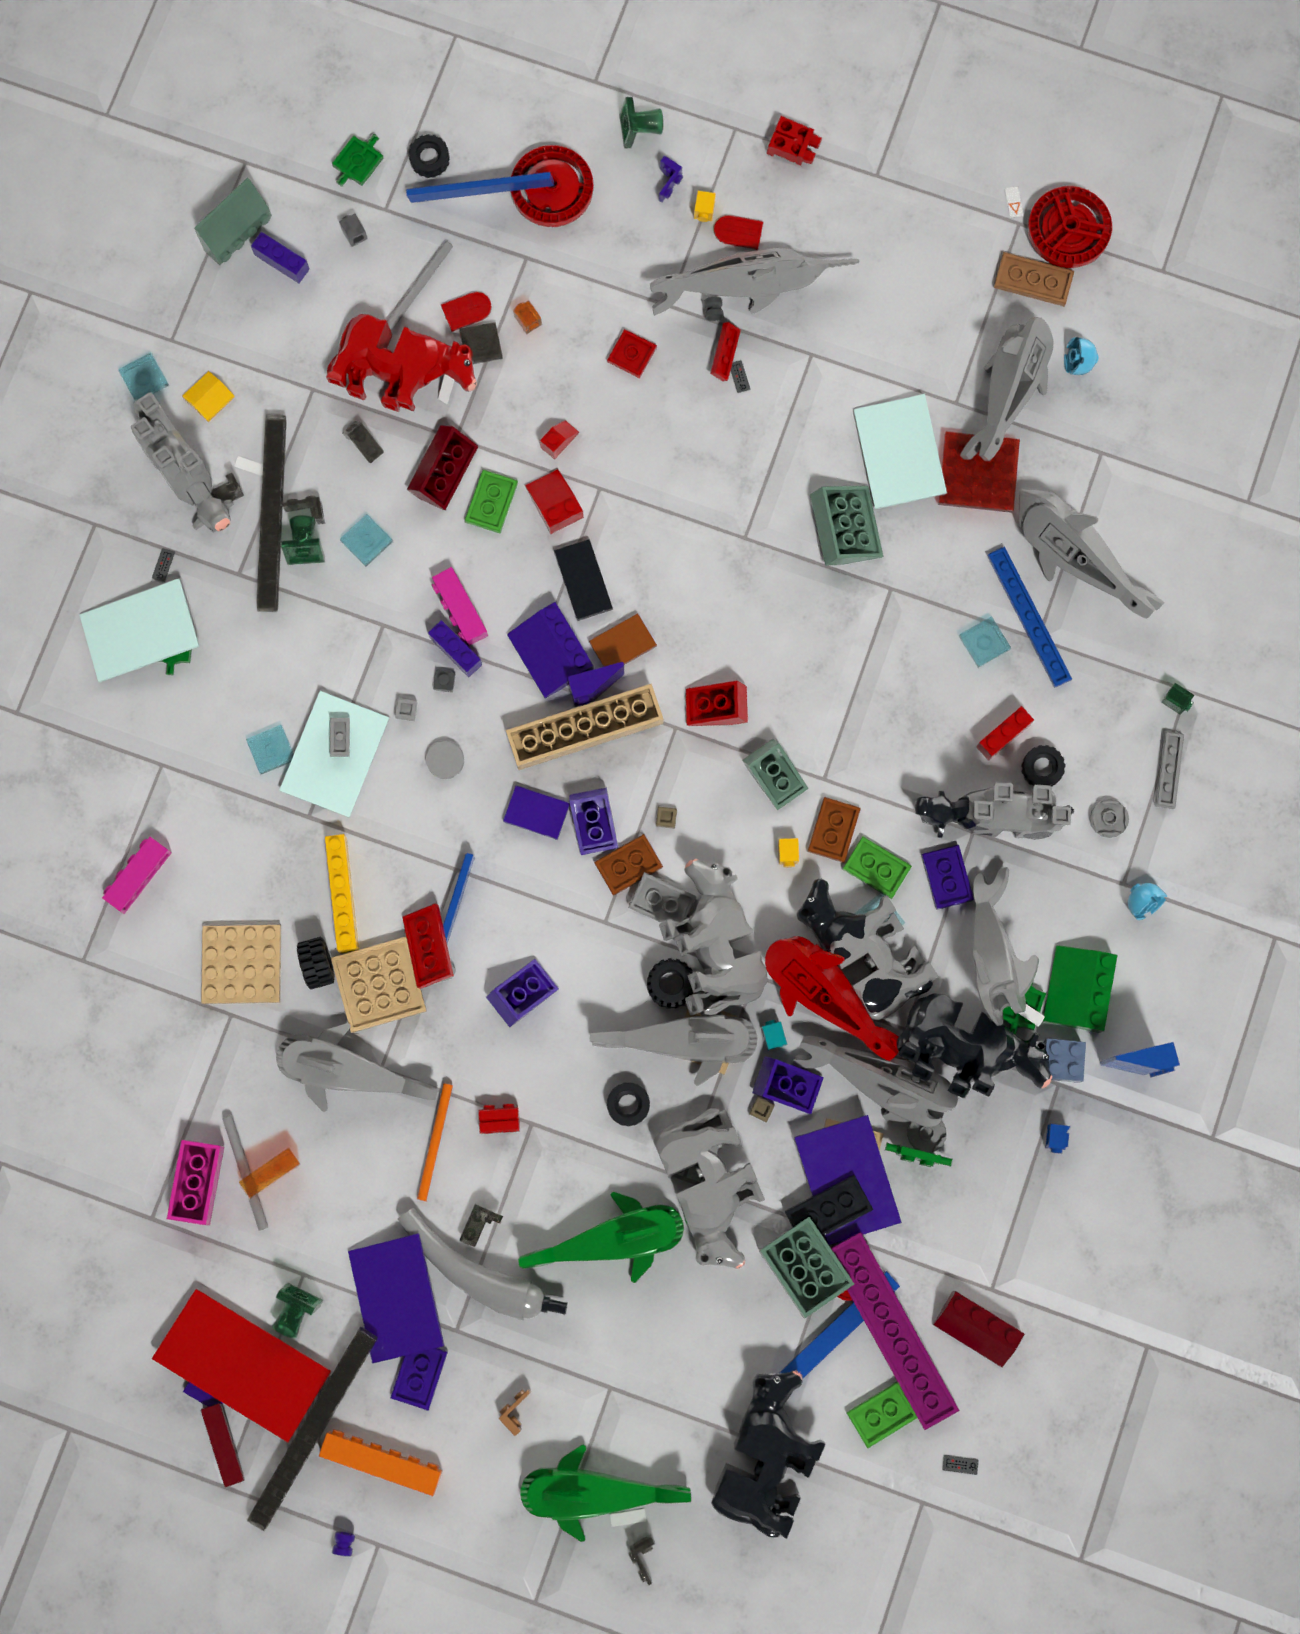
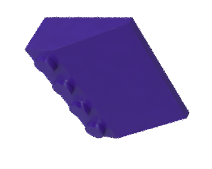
(549, 649)

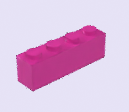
(460, 607)
(136, 875)

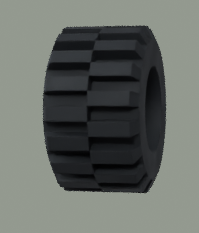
(315, 963)
(653, 983)

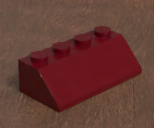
(442, 467)
(978, 1329)

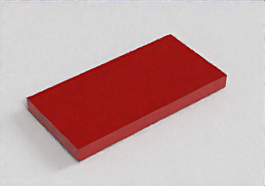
(427, 946)

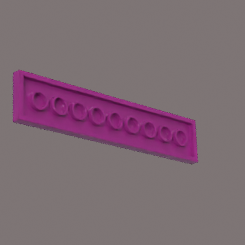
(894, 1333)

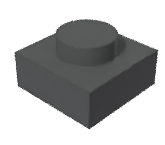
(444, 681)

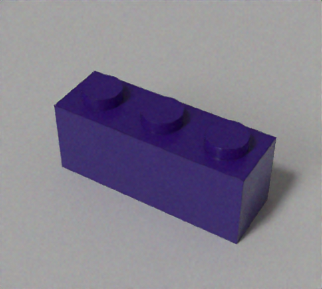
(280, 257)
(455, 648)

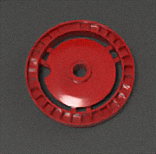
(562, 194)
(1070, 240)

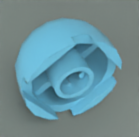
(1081, 356)
(1145, 899)

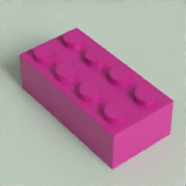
(195, 1182)

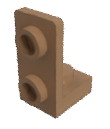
(513, 1423)

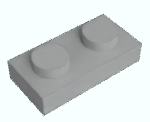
(339, 737)

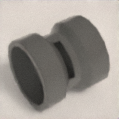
(713, 307)

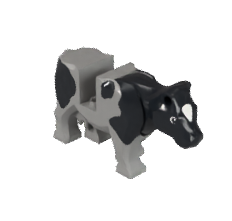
(998, 810)
(860, 936)

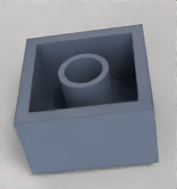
(1066, 1060)

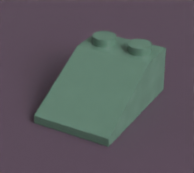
(775, 774)

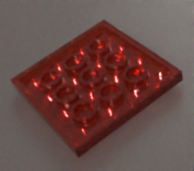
(976, 481)

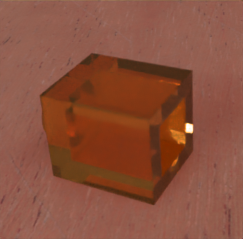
(527, 316)

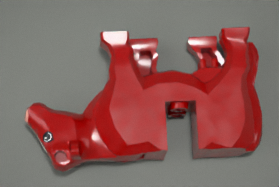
(410, 367)

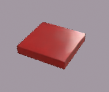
(632, 353)

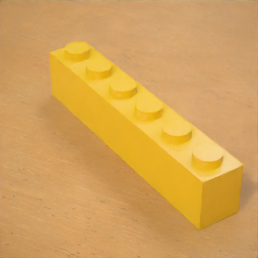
(342, 893)

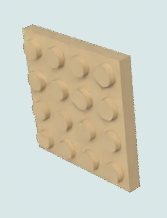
(241, 964)
(378, 985)

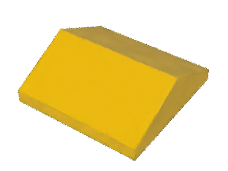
(208, 396)

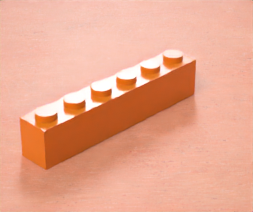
(381, 1463)

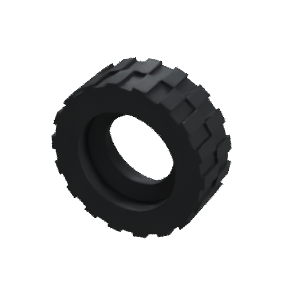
(423, 143)
(1043, 752)
(628, 1089)

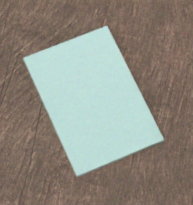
(900, 451)
(139, 630)
(333, 780)

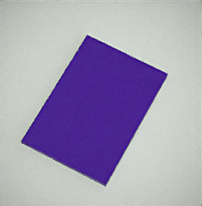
(847, 1150)
(396, 1297)

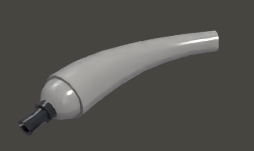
(491, 1288)

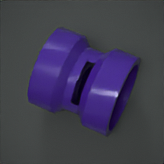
(343, 1544)

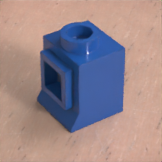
(1057, 1138)

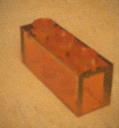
(269, 1173)

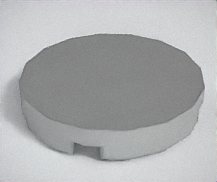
(445, 760)
(1109, 818)
(926, 1137)

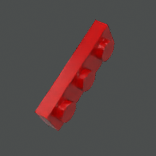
(725, 351)

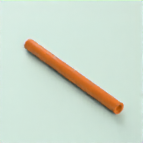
(434, 1142)

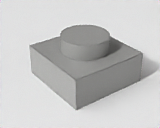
(406, 709)

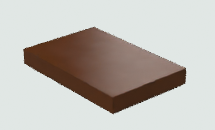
(623, 642)
(834, 829)
(627, 864)

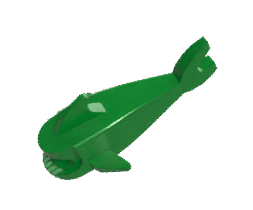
(634, 1234)
(578, 1494)

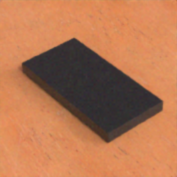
(583, 580)
(832, 1206)

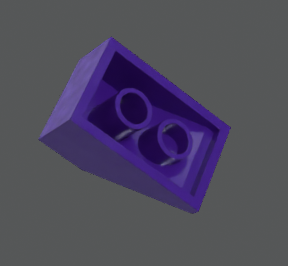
(591, 684)
(593, 821)
(522, 993)
(787, 1085)

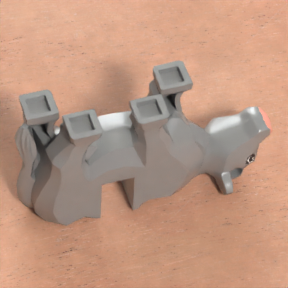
(178, 464)
(709, 931)
(712, 1203)

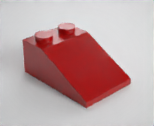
(555, 501)
(717, 704)

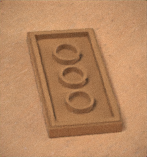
(1034, 279)

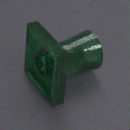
(638, 122)
(303, 546)
(296, 1304)

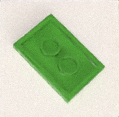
(491, 501)
(877, 867)
(882, 1415)

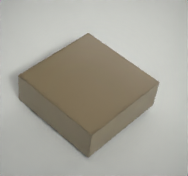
(666, 817)
(762, 1109)

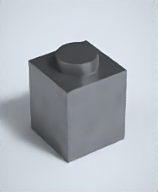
(353, 229)

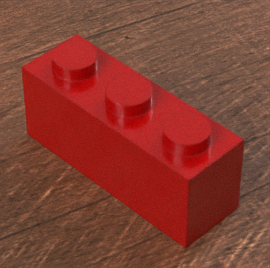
(1005, 733)

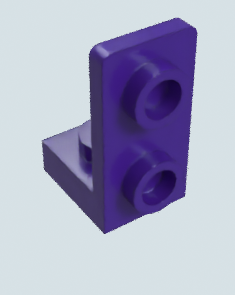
(669, 169)

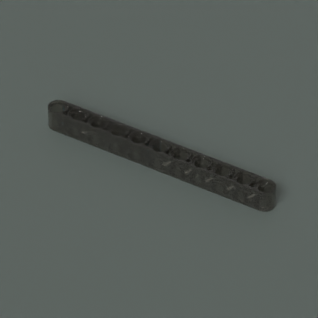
(271, 513)
(312, 1429)

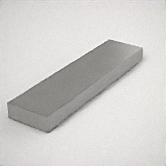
(1169, 770)

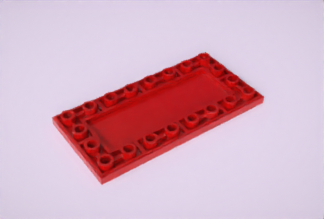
(241, 1365)

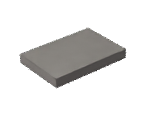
(661, 900)

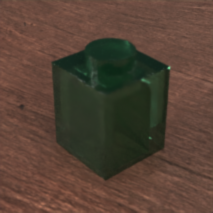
(1178, 699)

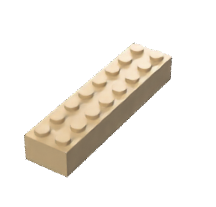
(585, 726)

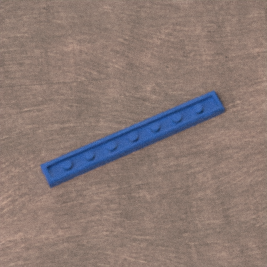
(480, 187)
(1029, 617)
(829, 1338)

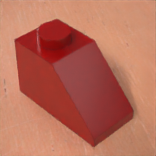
(558, 438)

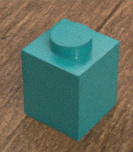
(773, 1035)

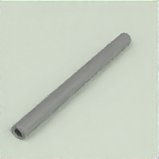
(419, 284)
(244, 1169)

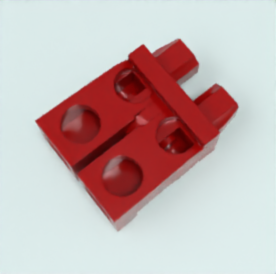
(792, 142)

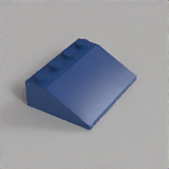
(1150, 1061)

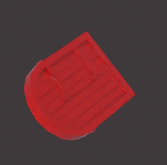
(739, 231)
(466, 310)

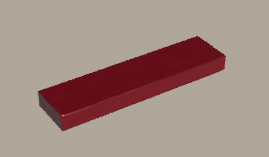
(222, 1444)

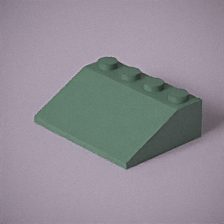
(233, 222)
(846, 524)
(806, 1267)

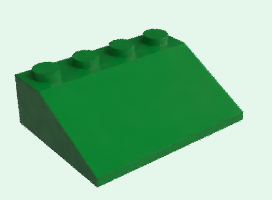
(1080, 988)

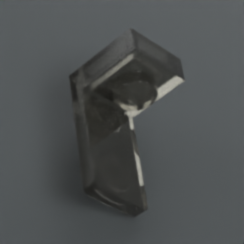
(363, 441)
(229, 490)
(311, 502)
(476, 1223)
(644, 1546)

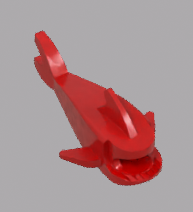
(817, 982)

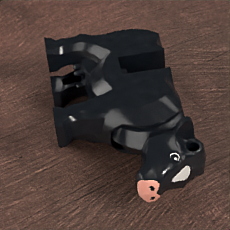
(974, 1054)
(772, 1440)

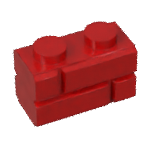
(499, 1120)

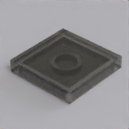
(483, 341)

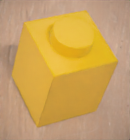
(704, 206)
(788, 852)

